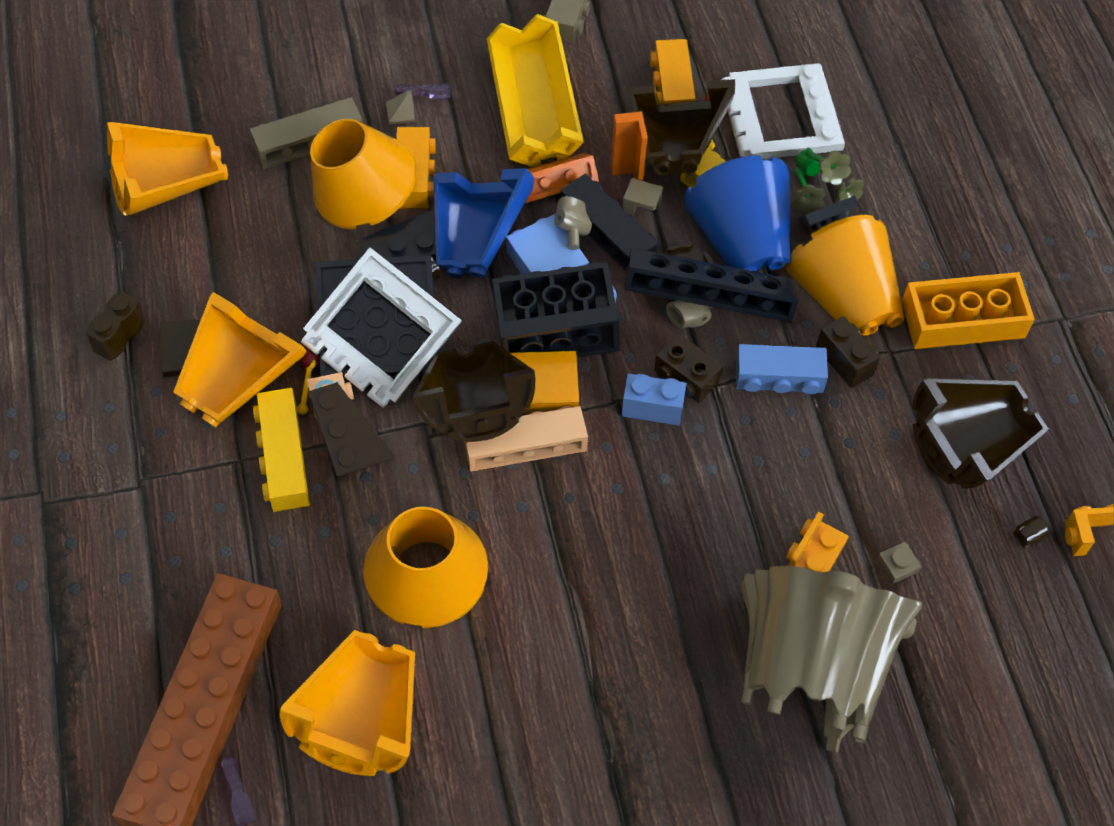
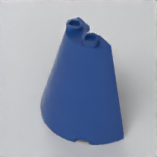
(744, 211)
(475, 218)

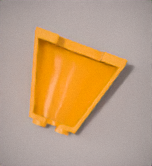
(159, 164)
(851, 272)
(231, 361)
(356, 707)

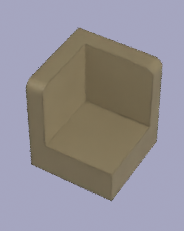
(643, 195)

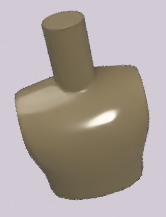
(573, 218)
(688, 314)

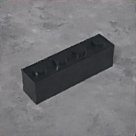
(611, 225)

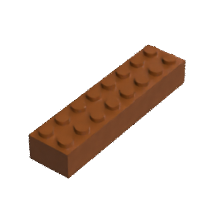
(199, 705)

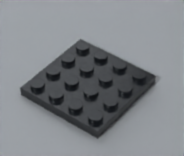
(371, 320)

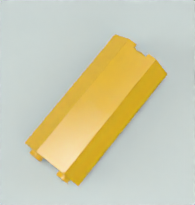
(534, 92)

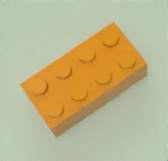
(967, 310)

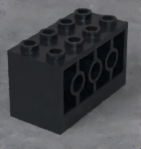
(558, 311)

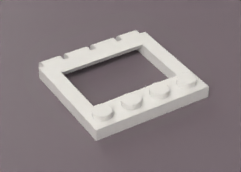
(816, 97)
(405, 296)

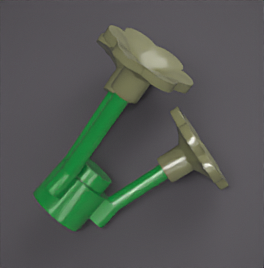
(832, 170)

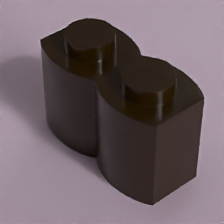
(112, 329)

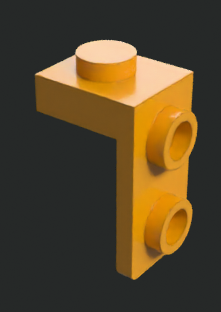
(1079, 524)

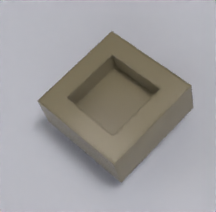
(899, 562)

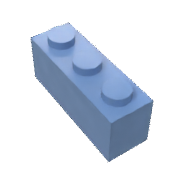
(781, 368)

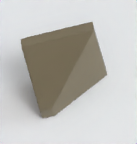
(401, 109)

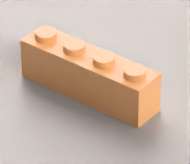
(533, 438)

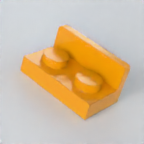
(818, 547)

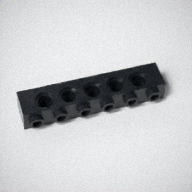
(711, 285)

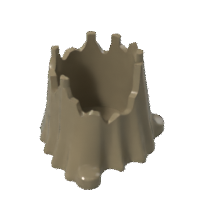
(823, 637)

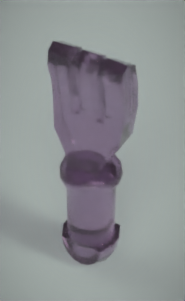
(433, 91)
(240, 802)

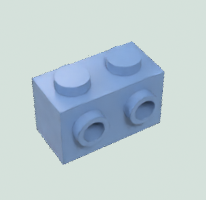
(653, 399)

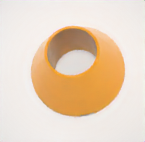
(359, 174)
(429, 594)

